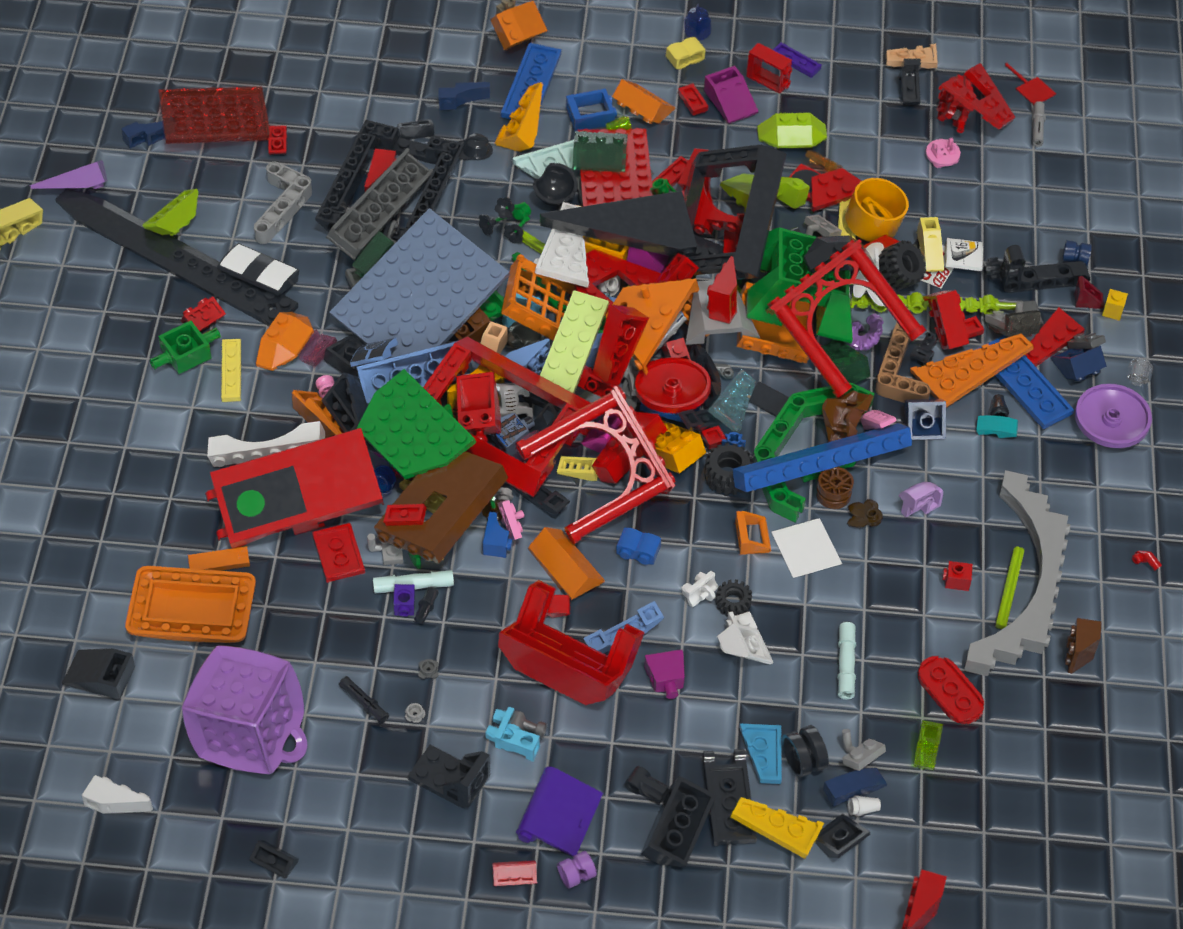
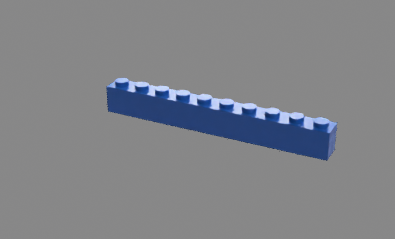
(822, 457)

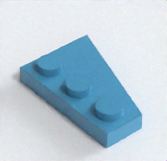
(764, 750)

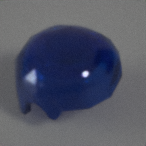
(385, 478)

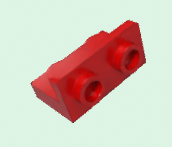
(204, 314)

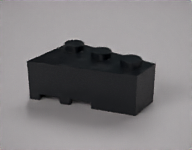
(346, 402)

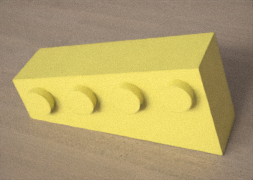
(19, 219)

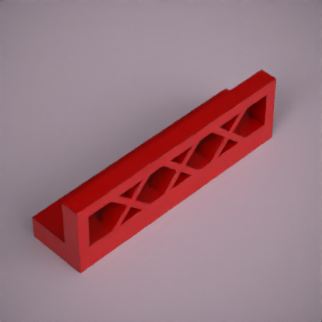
(678, 269)

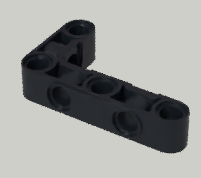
(1019, 278)

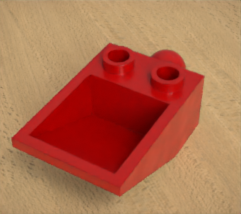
(477, 402)

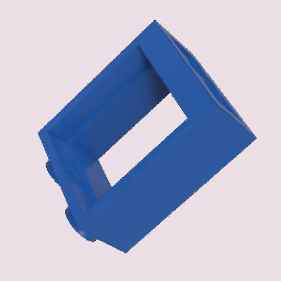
(592, 120)

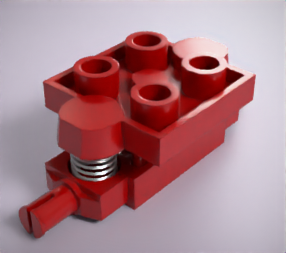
(950, 108)

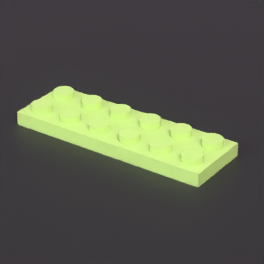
(574, 340)

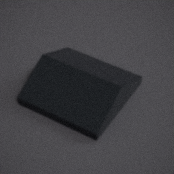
(840, 836)

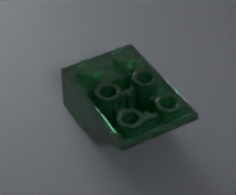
(849, 361)

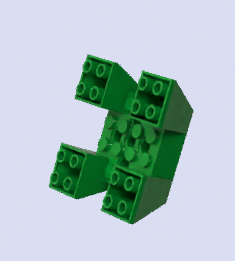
(786, 266)

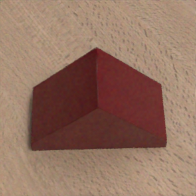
(1087, 295)

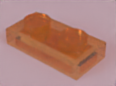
(817, 159)

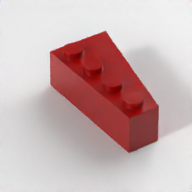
(618, 342)
(612, 461)

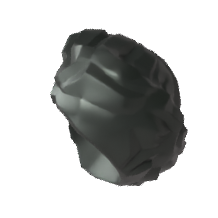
(522, 336)

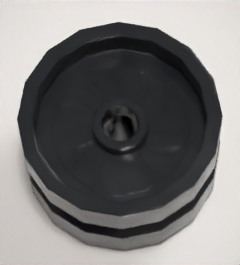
(805, 751)

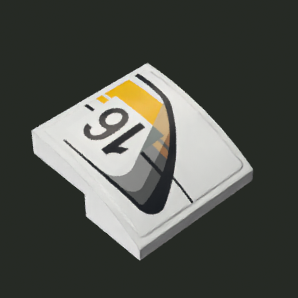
(964, 254)

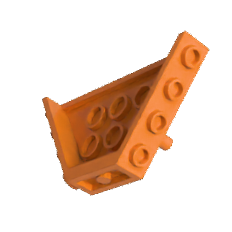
(662, 305)

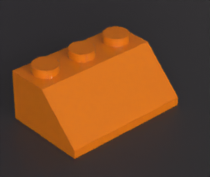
(642, 102)

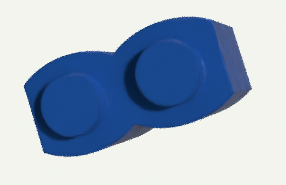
(638, 546)

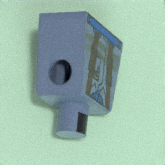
(511, 432)

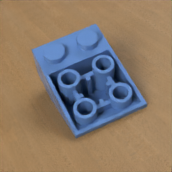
(531, 356)

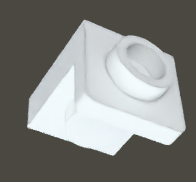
(744, 619)

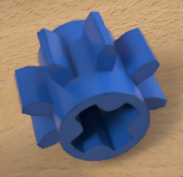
(734, 438)

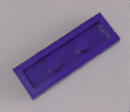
(799, 61)

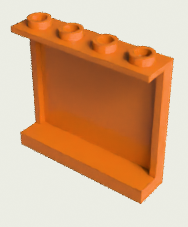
(774, 338)

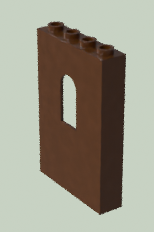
(468, 485)

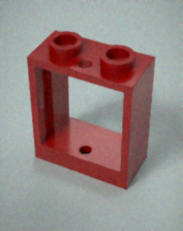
(763, 76)

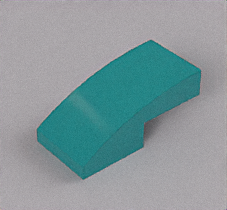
(999, 425)

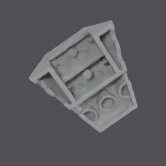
(702, 325)

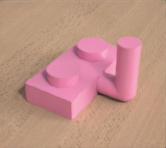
(509, 518)

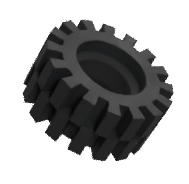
(733, 589)

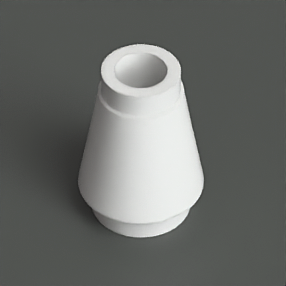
(863, 805)

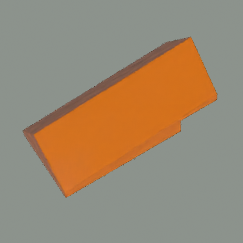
(312, 410)
(564, 562)

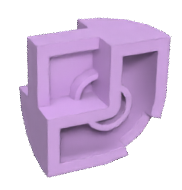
(921, 496)

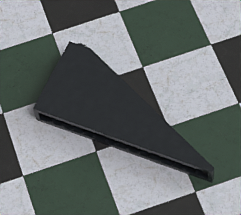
(644, 223)

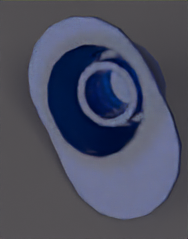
(697, 23)

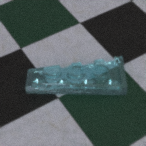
(734, 401)

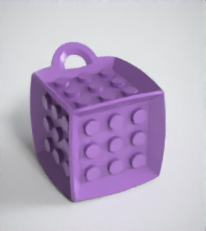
(245, 710)

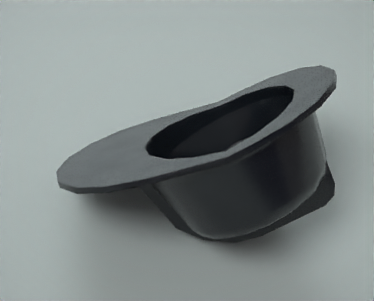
(475, 147)

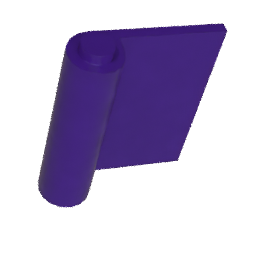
(559, 811)

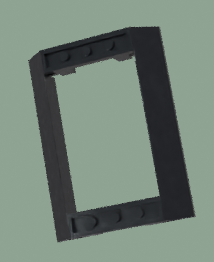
(382, 136)
(767, 168)

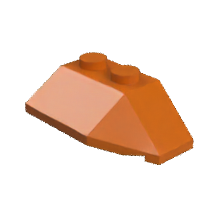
(283, 340)

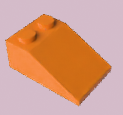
(518, 24)

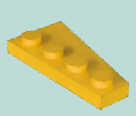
(785, 829)

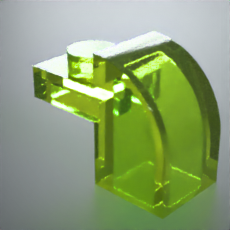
(927, 745)

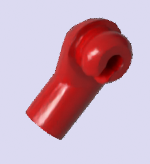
(1147, 557)

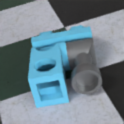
(511, 734)

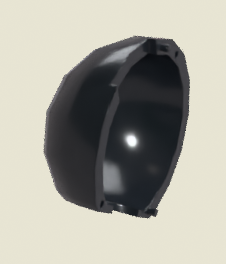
(556, 185)

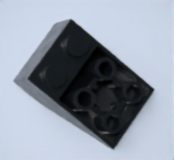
(100, 671)

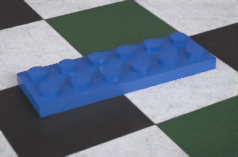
(536, 67)
(1034, 391)

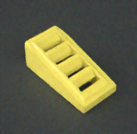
(587, 473)

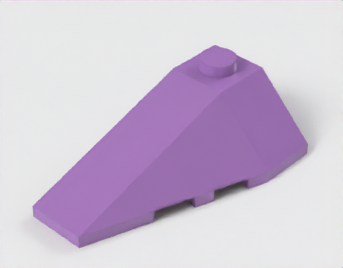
(83, 177)

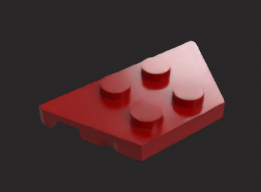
(832, 188)

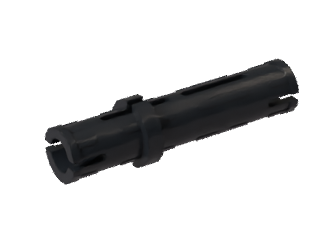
(369, 705)

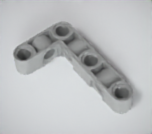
(296, 193)

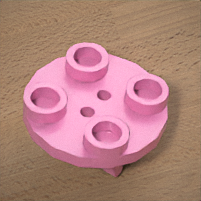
(943, 153)

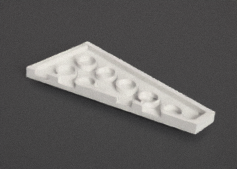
(564, 256)

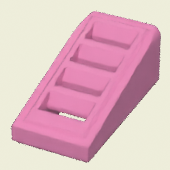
(876, 420)

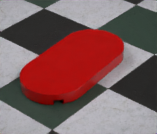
(951, 689)

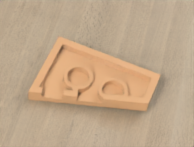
(927, 55)

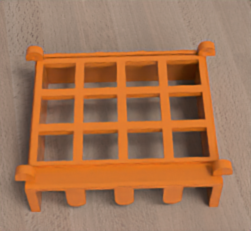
(524, 314)

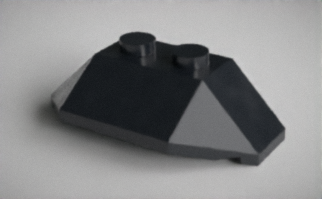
(825, 247)

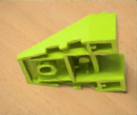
(791, 190)

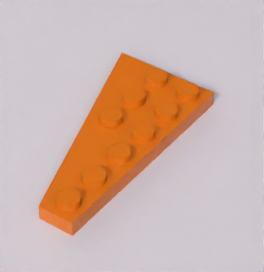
(967, 370)

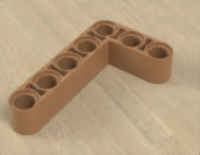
(889, 383)

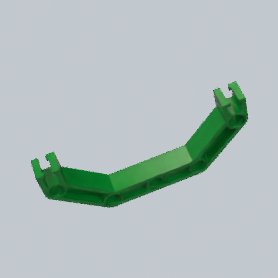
(796, 408)

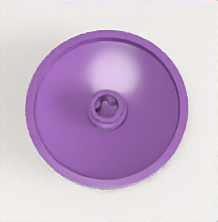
(1113, 415)

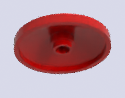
(673, 385)

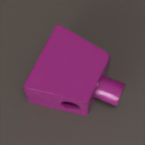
(666, 672)

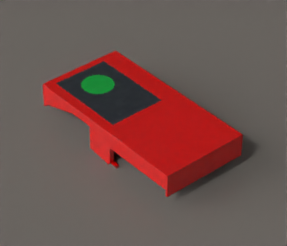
(295, 488)

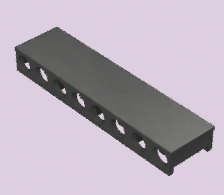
(379, 204)

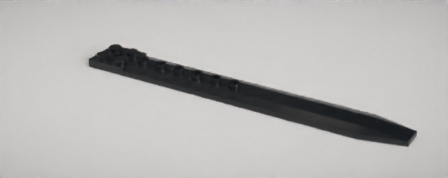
(173, 256)

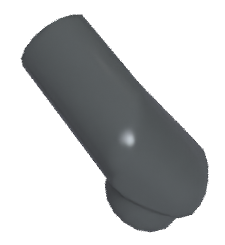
(725, 371)

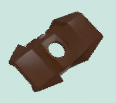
(848, 406)

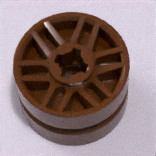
(834, 488)

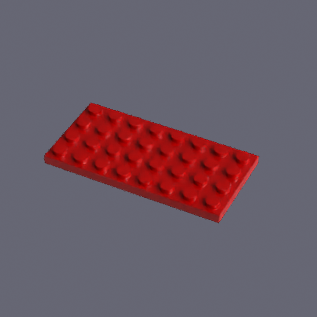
(609, 186)

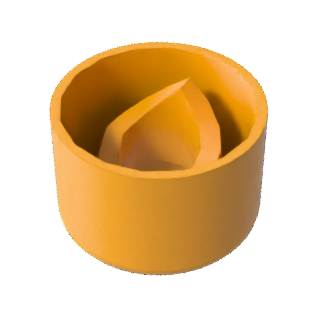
(876, 209)

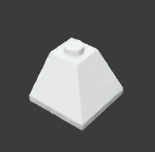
(744, 643)

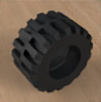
(902, 264)
(723, 457)

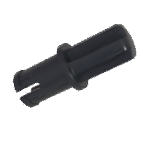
(426, 604)

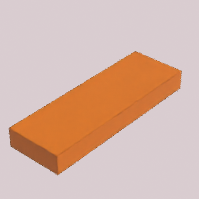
(220, 559)

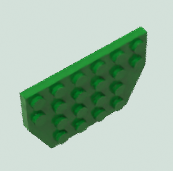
(412, 428)

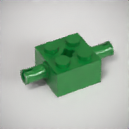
(184, 347)

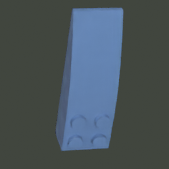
(418, 364)

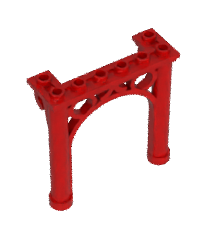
(806, 338)
(610, 404)

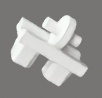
(702, 589)

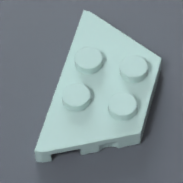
(536, 162)

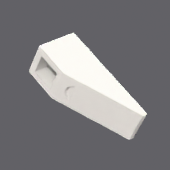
(113, 798)

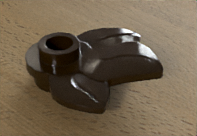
(865, 514)

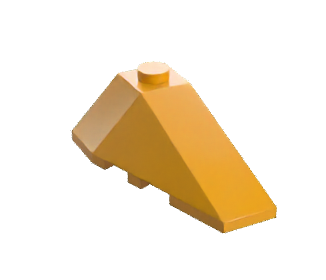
(523, 126)

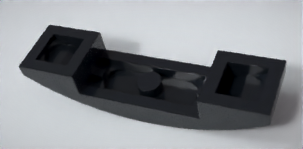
(700, 356)
(699, 420)
(546, 500)

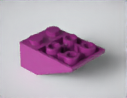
(730, 94)

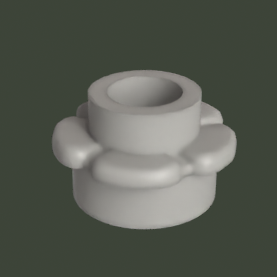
(504, 494)
(414, 708)

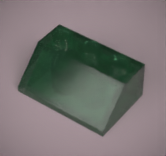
(600, 151)

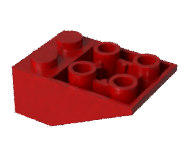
(723, 294)
(924, 899)

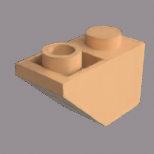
(495, 337)

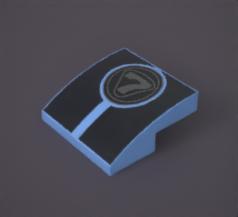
(373, 352)

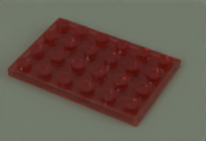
(214, 114)

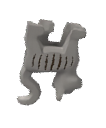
(509, 400)

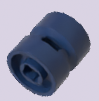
(1075, 252)

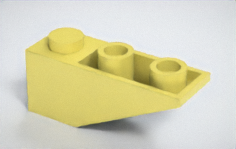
(931, 243)

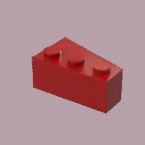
(949, 318)

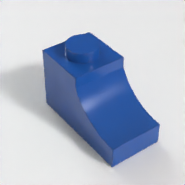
(496, 539)

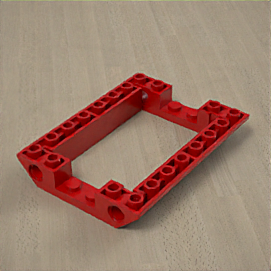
(523, 476)

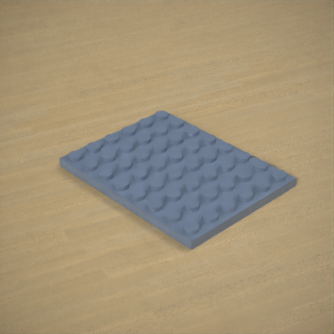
(421, 288)

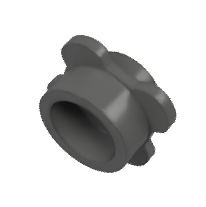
(428, 664)

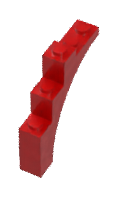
(707, 215)

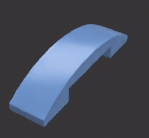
(645, 620)

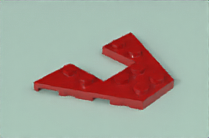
(992, 107)
(605, 266)

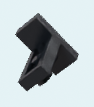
(910, 81)

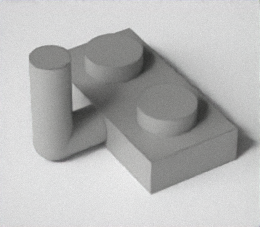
(821, 225)
(997, 318)
(391, 554)
(862, 755)

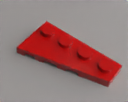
(1053, 336)

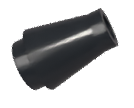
(999, 406)

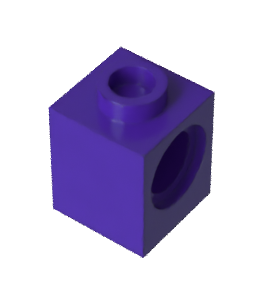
(404, 592)

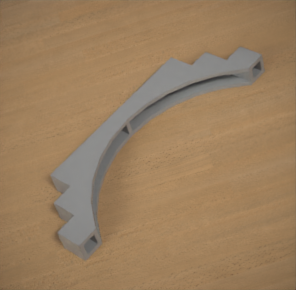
(1031, 626)

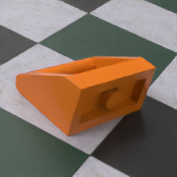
(745, 545)

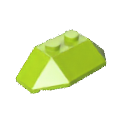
(792, 130)
(174, 214)

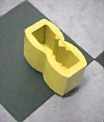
(685, 53)

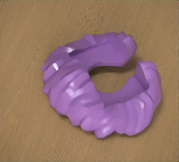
(872, 337)

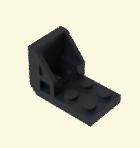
(450, 777)

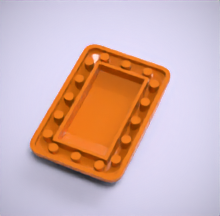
(190, 604)

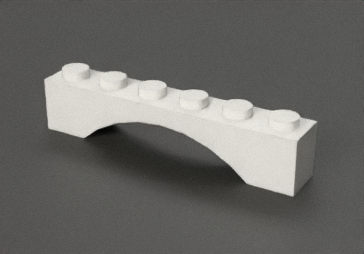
(227, 450)

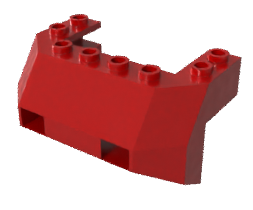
(562, 660)

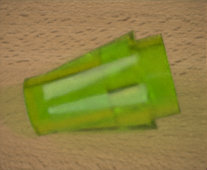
(621, 122)

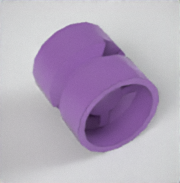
(574, 870)

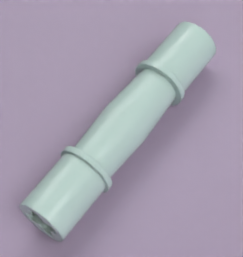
(423, 580)
(846, 674)

